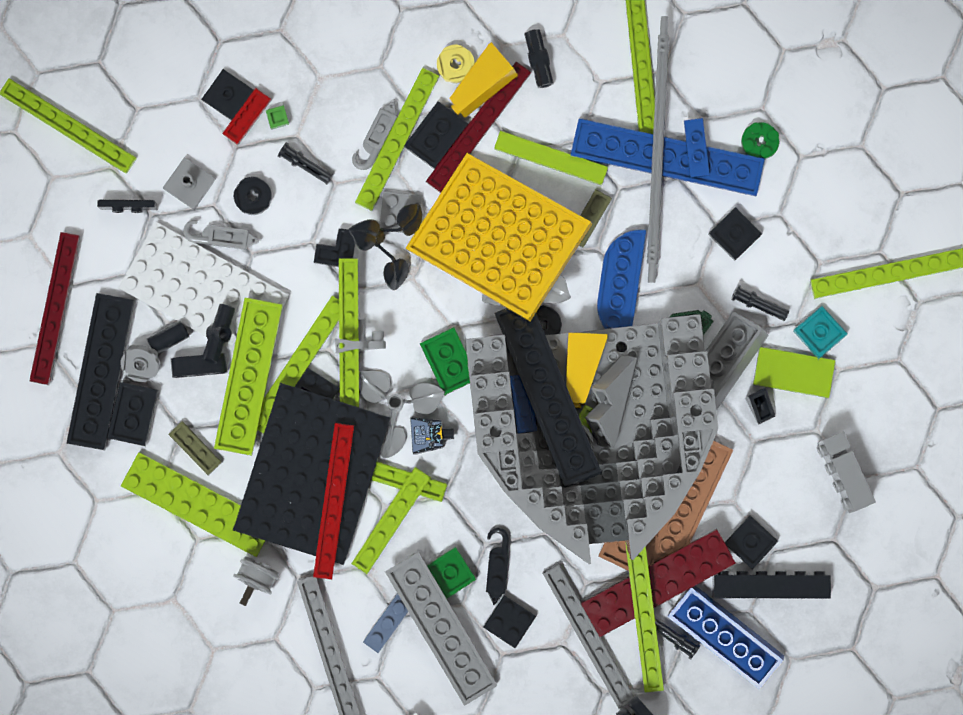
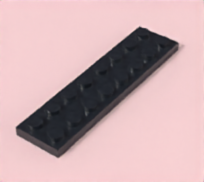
(100, 371)

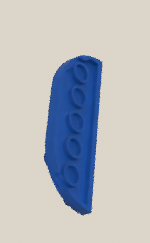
(620, 280)

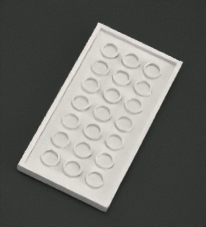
(192, 282)

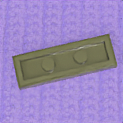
(593, 212)
(195, 448)

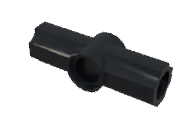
(538, 58)
(218, 333)

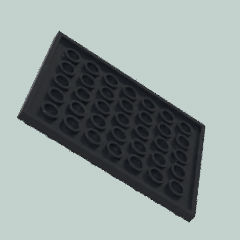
(292, 467)

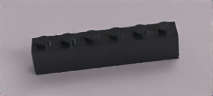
(772, 586)

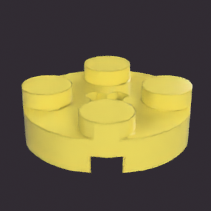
(446, 58)

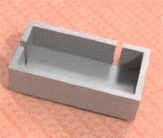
(845, 472)

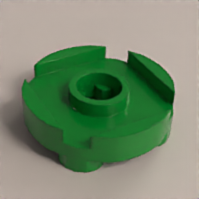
(759, 130)

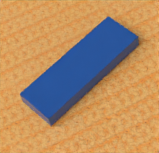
(522, 407)

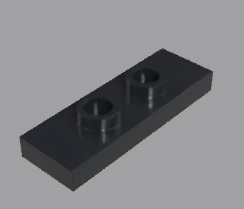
(119, 206)

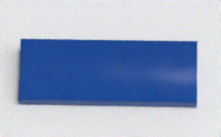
(726, 636)

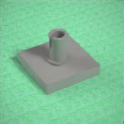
(189, 183)

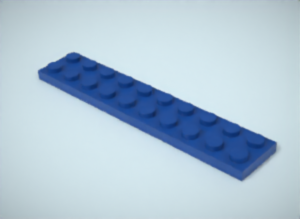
(634, 151)

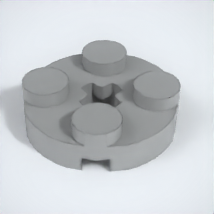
(147, 356)

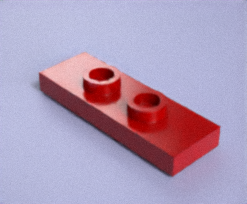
(246, 116)

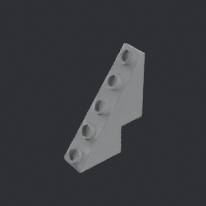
(611, 394)

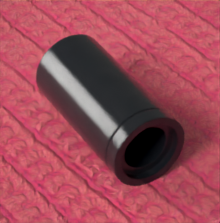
(168, 337)

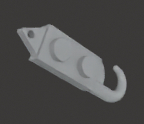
(377, 135)
(221, 236)

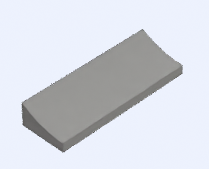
(732, 352)

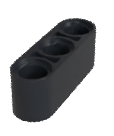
(195, 366)

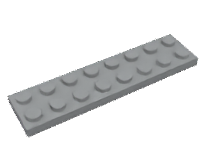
(441, 628)

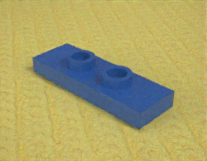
(696, 147)

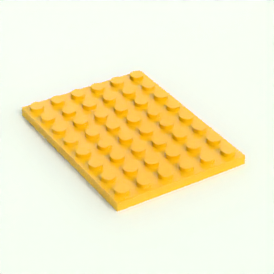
(499, 236)

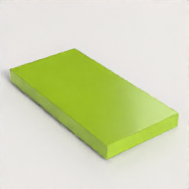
(794, 372)

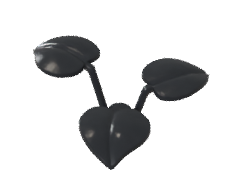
(369, 234)

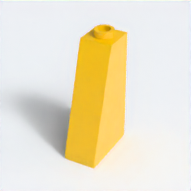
(482, 81)
(582, 362)

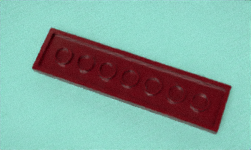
(667, 579)

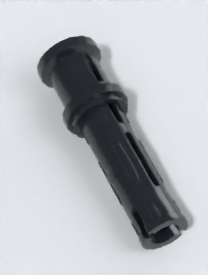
(297, 159)
(752, 300)
(680, 641)

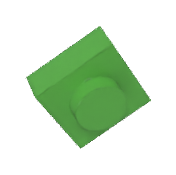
(277, 117)

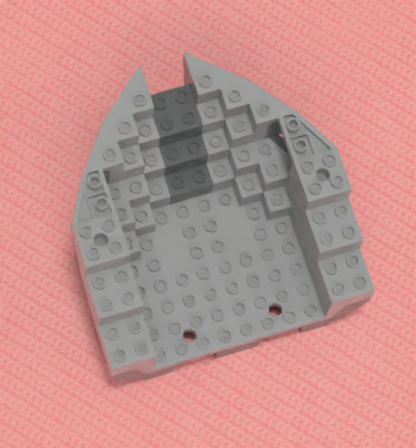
(657, 451)

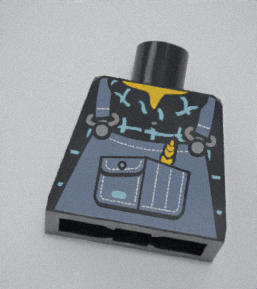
(428, 435)

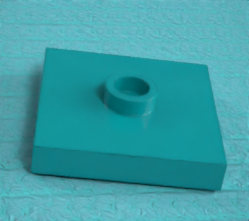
(820, 332)

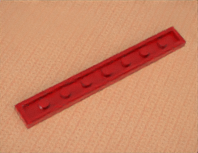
(333, 501)

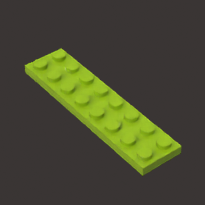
(248, 376)
(188, 501)

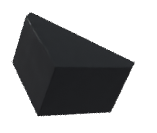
(760, 406)

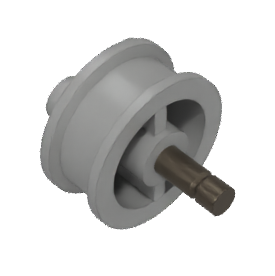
(255, 577)

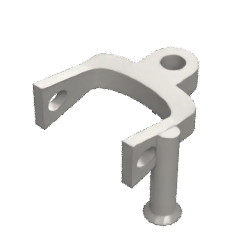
(376, 343)

